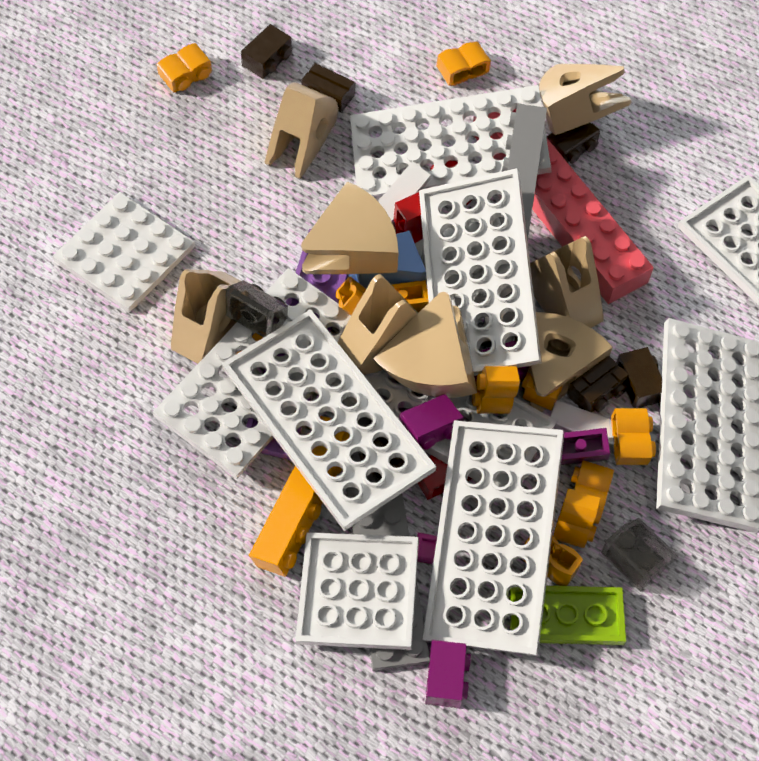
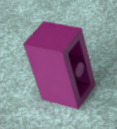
(431, 421)
(585, 445)
(446, 674)

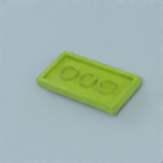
(579, 615)

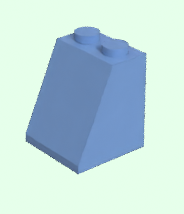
(409, 264)

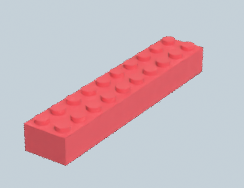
(574, 212)

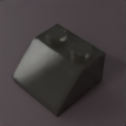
(255, 308)
(638, 553)

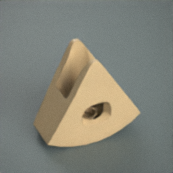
(572, 95)
(302, 116)
(351, 237)
(559, 288)
(200, 312)
(375, 323)
(432, 352)
(566, 353)

